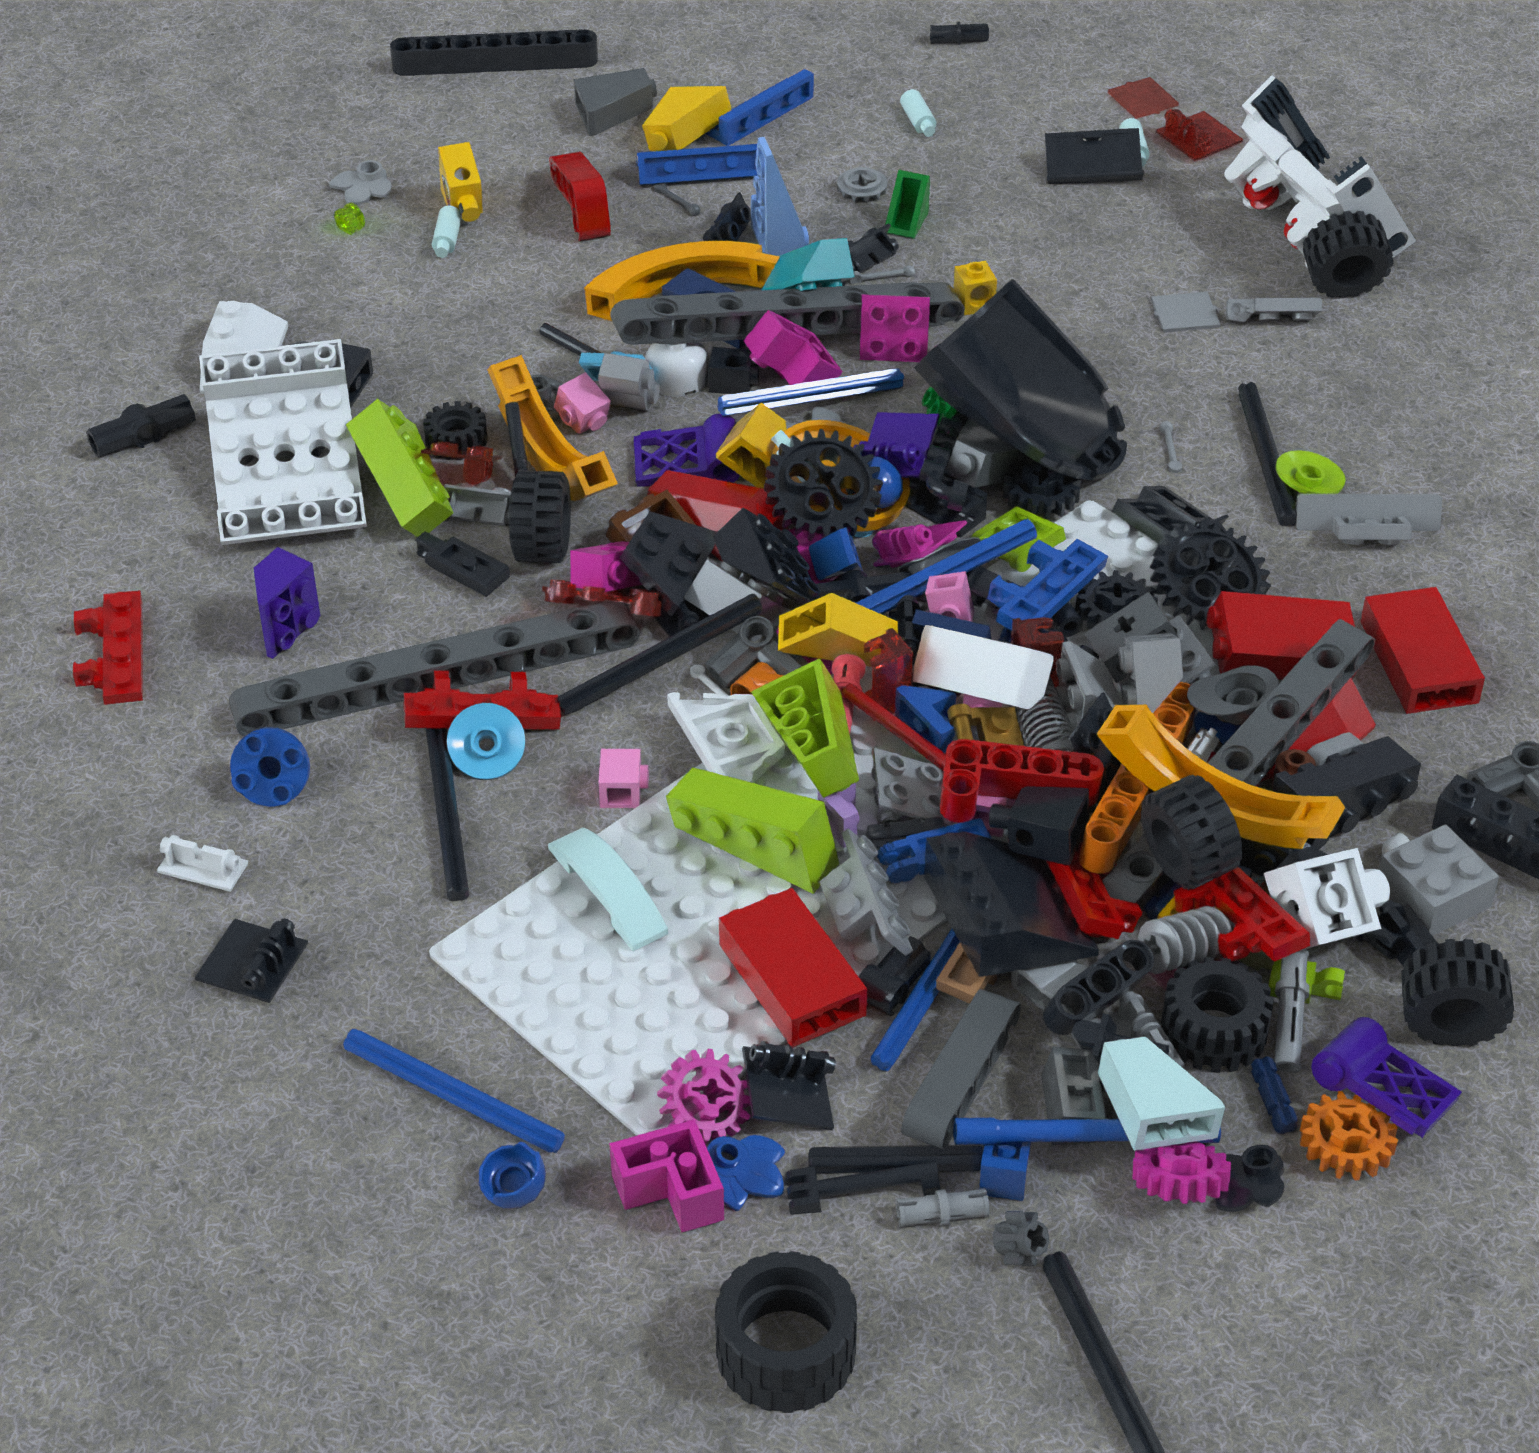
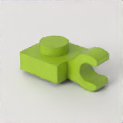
(1325, 983)

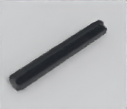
(873, 1158)

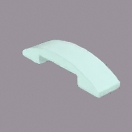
(613, 884)

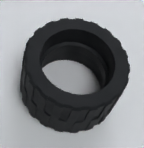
(786, 1378)

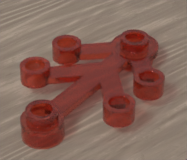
(641, 600)

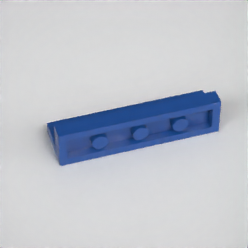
(764, 108)
(696, 164)

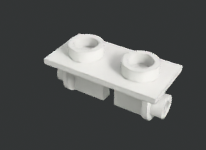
(203, 866)

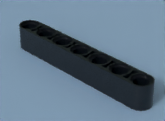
(494, 52)

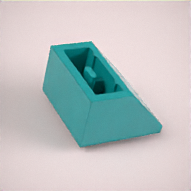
(813, 266)

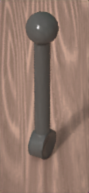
(693, 209)

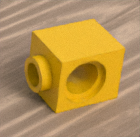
(974, 285)

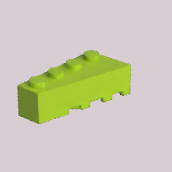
(402, 472)
(813, 724)
(757, 824)

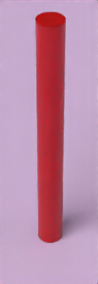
(894, 725)

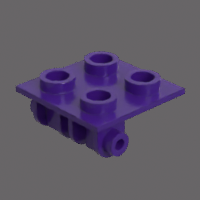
(902, 440)

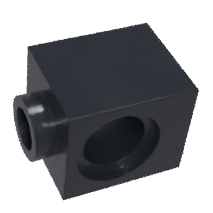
(731, 371)

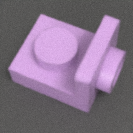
(841, 812)

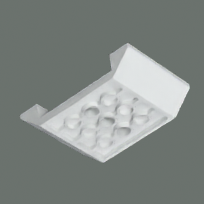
(274, 404)

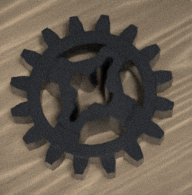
(1040, 489)
(1109, 595)

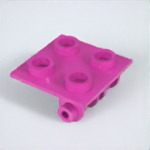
(894, 328)
(912, 542)

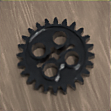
(795, 498)
(1200, 564)

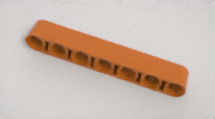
(1121, 804)

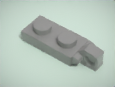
(1270, 308)

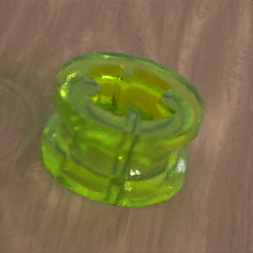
(349, 218)

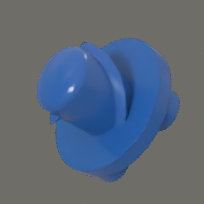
(269, 767)

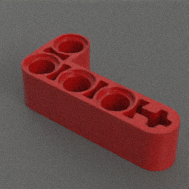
(585, 193)
(1005, 769)

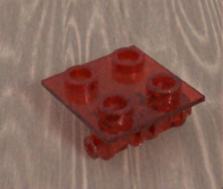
(1197, 134)
(477, 459)

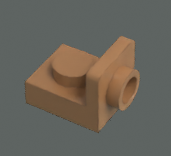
(961, 978)

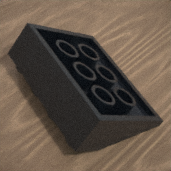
(1002, 905)

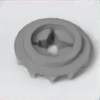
(874, 184)

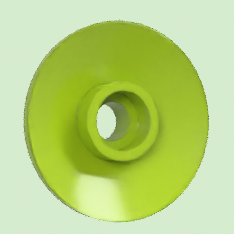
(1310, 473)

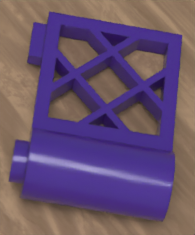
(708, 441)
(1361, 1057)

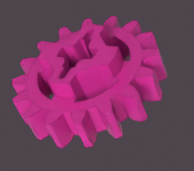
(719, 1085)
(1182, 1172)

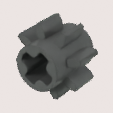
(1020, 1238)

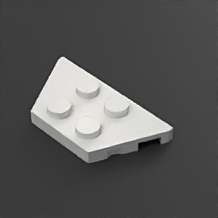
(729, 734)

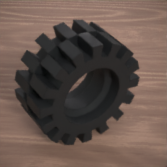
(449, 418)

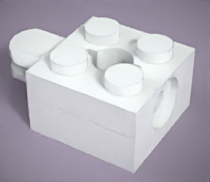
(1332, 895)

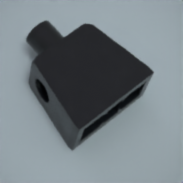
(1044, 822)

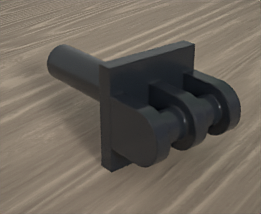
(1093, 1035)

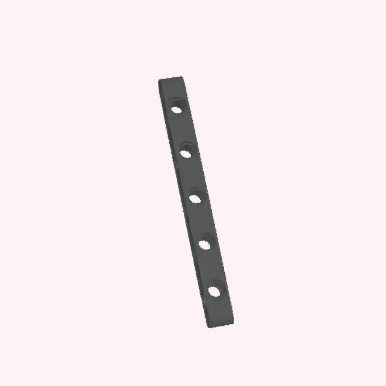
(735, 314)
(468, 658)
(1260, 740)

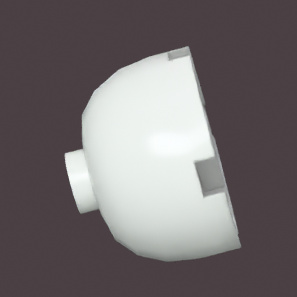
(679, 367)

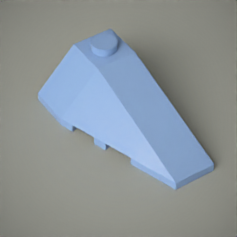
(772, 210)

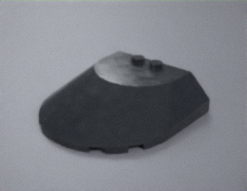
(1028, 386)

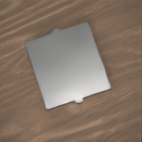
(1185, 312)

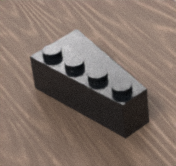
(1362, 780)

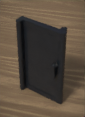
(1094, 160)

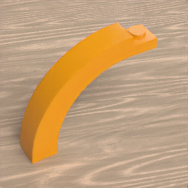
(647, 272)
(543, 441)
(1260, 814)

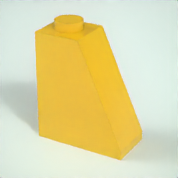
(685, 116)
(750, 445)
(831, 628)

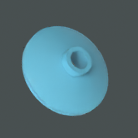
(480, 723)

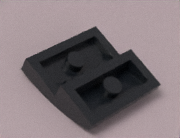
(1157, 512)

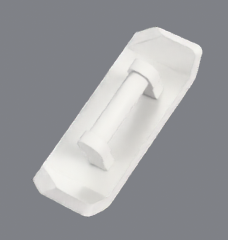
(982, 667)

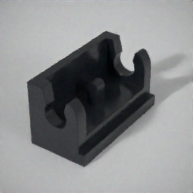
(936, 509)

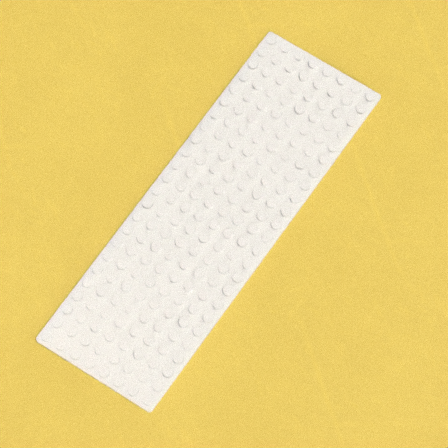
(625, 1015)

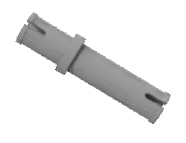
(1292, 994)

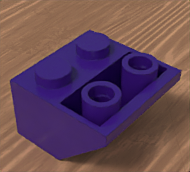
(285, 599)

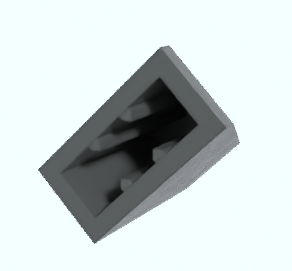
(613, 98)
(981, 457)

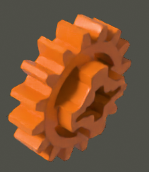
(1352, 1136)

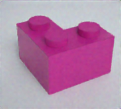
(790, 350)
(670, 1166)

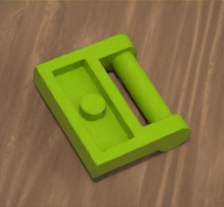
(1046, 532)

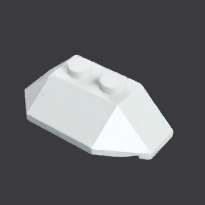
(242, 327)

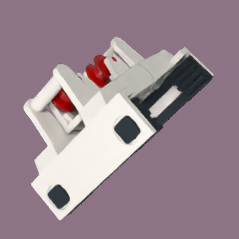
(1287, 166)

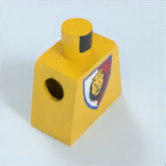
(465, 193)

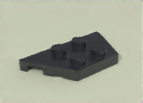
(668, 556)

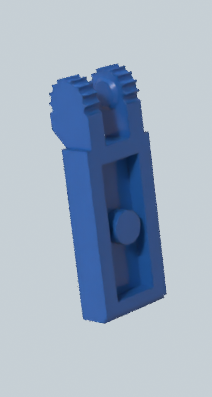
(897, 853)

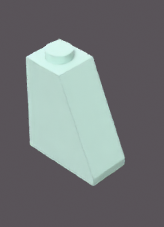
(1156, 1096)

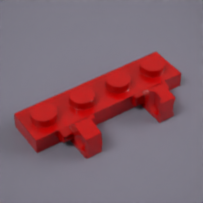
(122, 662)
(440, 705)
(1091, 903)
(1256, 915)

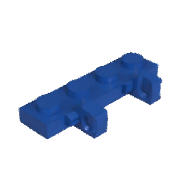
(1059, 580)

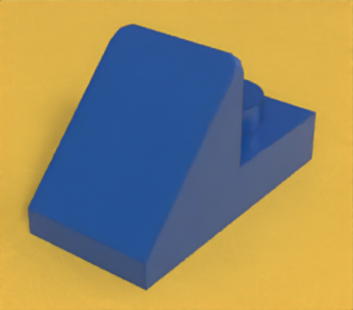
(834, 555)
(926, 713)
(1005, 1169)

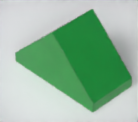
(908, 204)

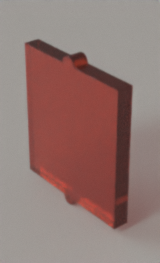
(1143, 97)

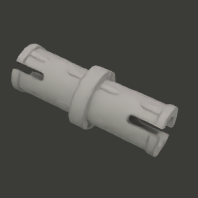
(942, 1207)

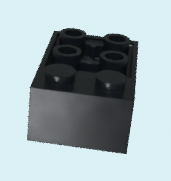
(766, 555)

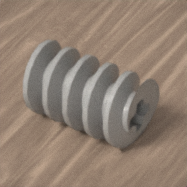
(1184, 937)

